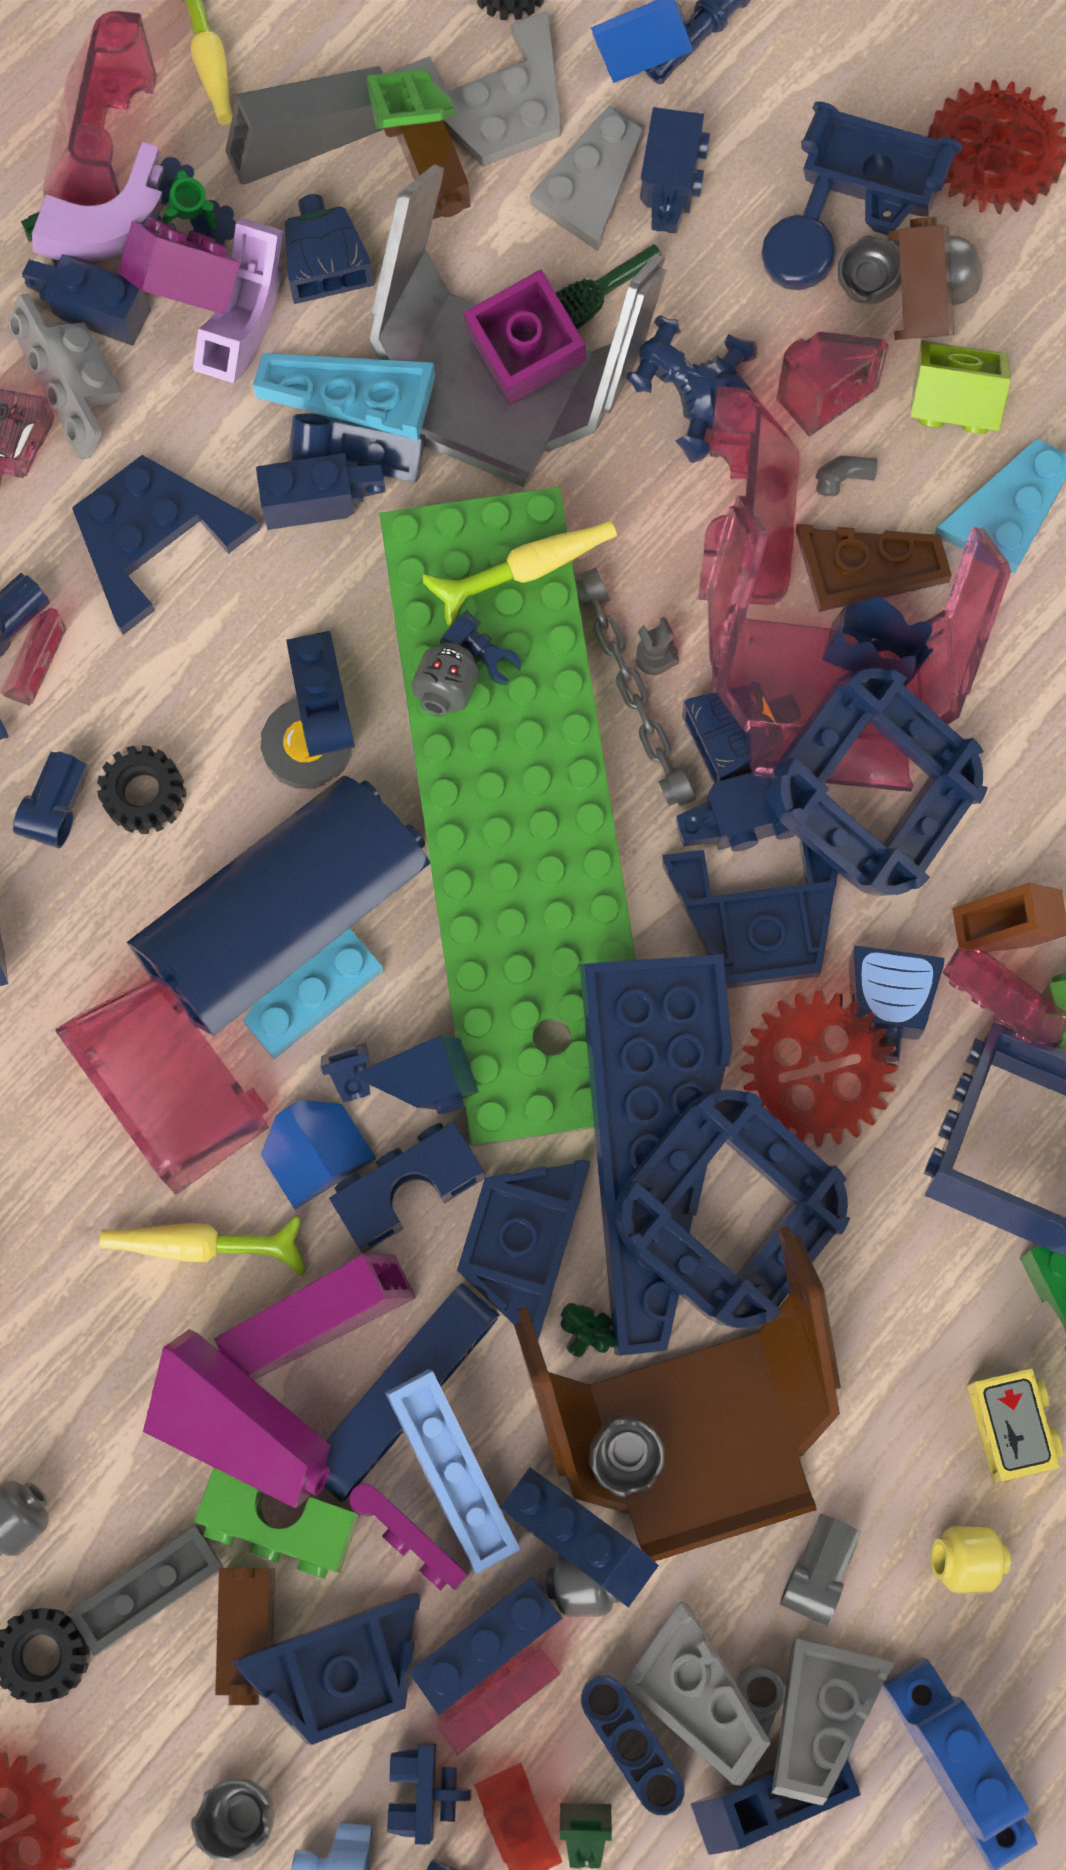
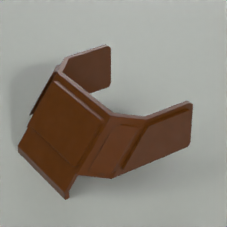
(725, 1414)

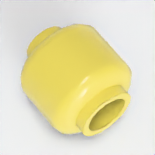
(970, 1559)

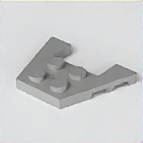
(509, 107)

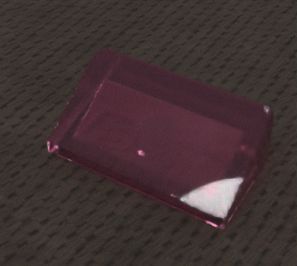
(35, 657)

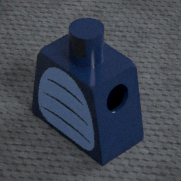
(897, 989)

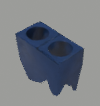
(884, 622)

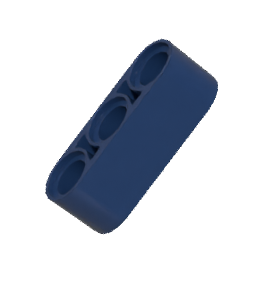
(650, 1763)

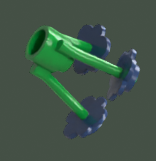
(188, 202)

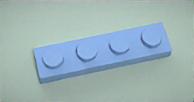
(452, 1471)

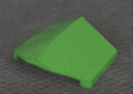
(407, 99)

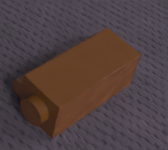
(430, 145)
(925, 279)
(243, 1627)

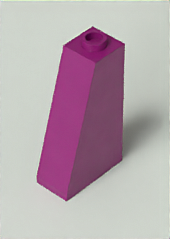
(317, 1314)
(233, 1423)

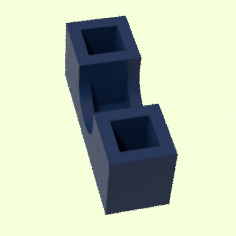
(438, 1159)
(579, 1537)
(485, 1645)

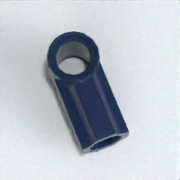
(18, 606)
(48, 811)

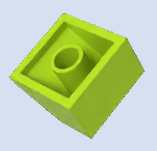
(960, 387)

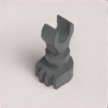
(656, 649)

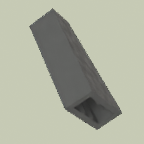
(298, 122)

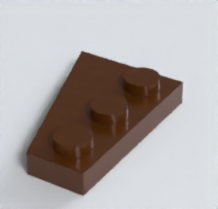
(862, 566)

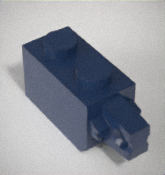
(671, 164)
(90, 295)
(315, 489)
(733, 816)

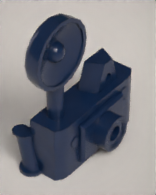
(862, 160)

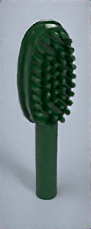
(585, 298)

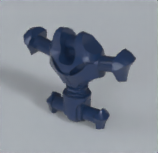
(694, 382)

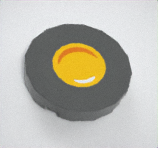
(287, 752)

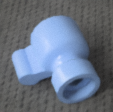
(347, 1852)

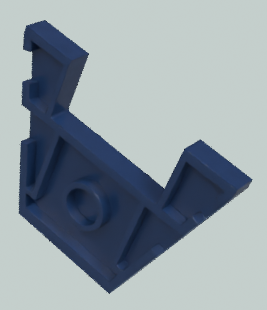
(139, 517)
(760, 932)

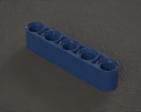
(372, 1423)

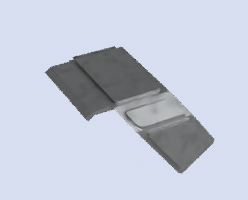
(466, 408)

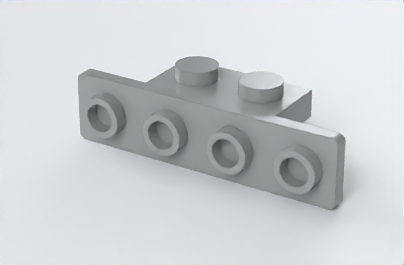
(68, 371)

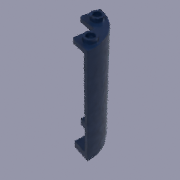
(279, 903)

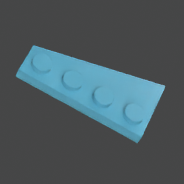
(355, 390)

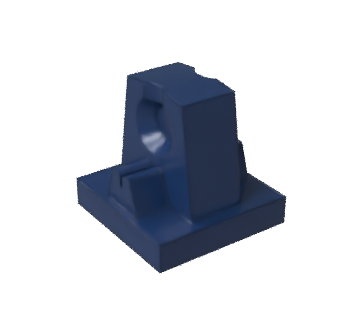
(344, 1067)

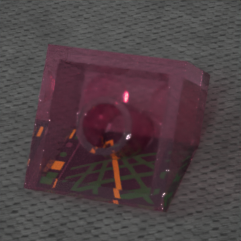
(828, 376)

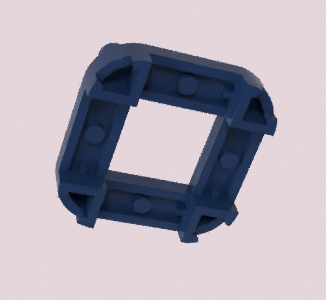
(800, 776)
(677, 1160)

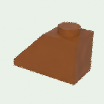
(1011, 919)

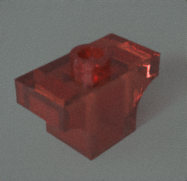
(517, 1820)

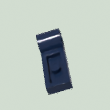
(323, 436)
(320, 693)

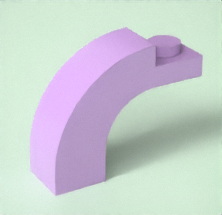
(100, 230)
(231, 340)

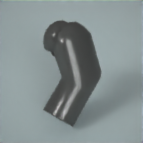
(840, 469)

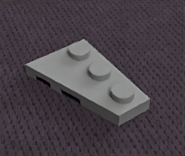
(588, 179)
(697, 1697)
(822, 1715)

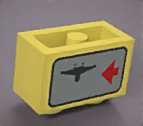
(1015, 1425)

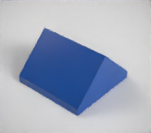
(642, 38)

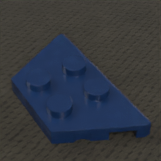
(522, 1237)
(338, 1672)

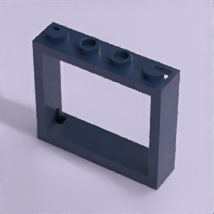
(971, 1196)

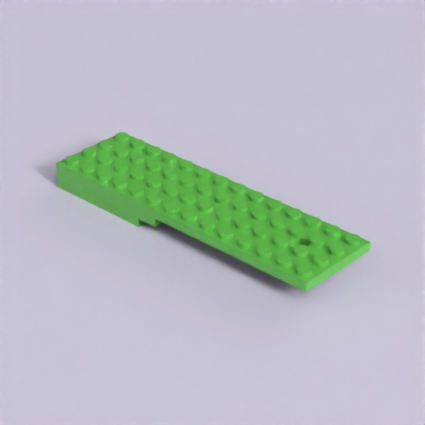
(512, 810)

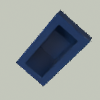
(427, 1075)

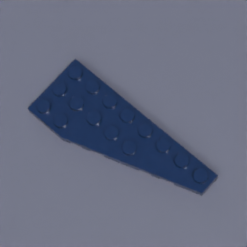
(652, 1048)

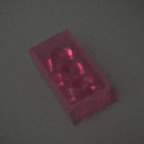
(1006, 995)
(492, 1705)

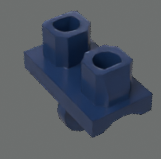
(418, 1818)

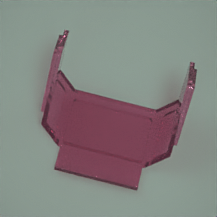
(776, 673)

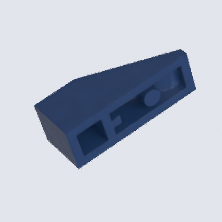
(751, 1812)

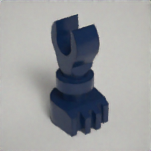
(465, 632)

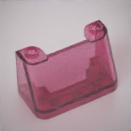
(104, 75)
(769, 461)
(164, 1082)

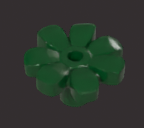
(586, 1329)

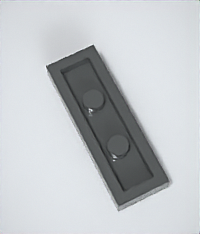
(145, 1590)

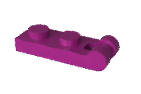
(405, 1535)

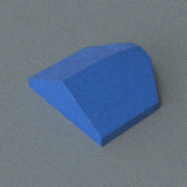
(313, 1149)

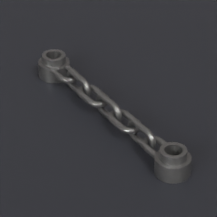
(675, 785)

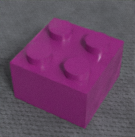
(178, 266)
(525, 336)

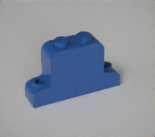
(963, 1764)

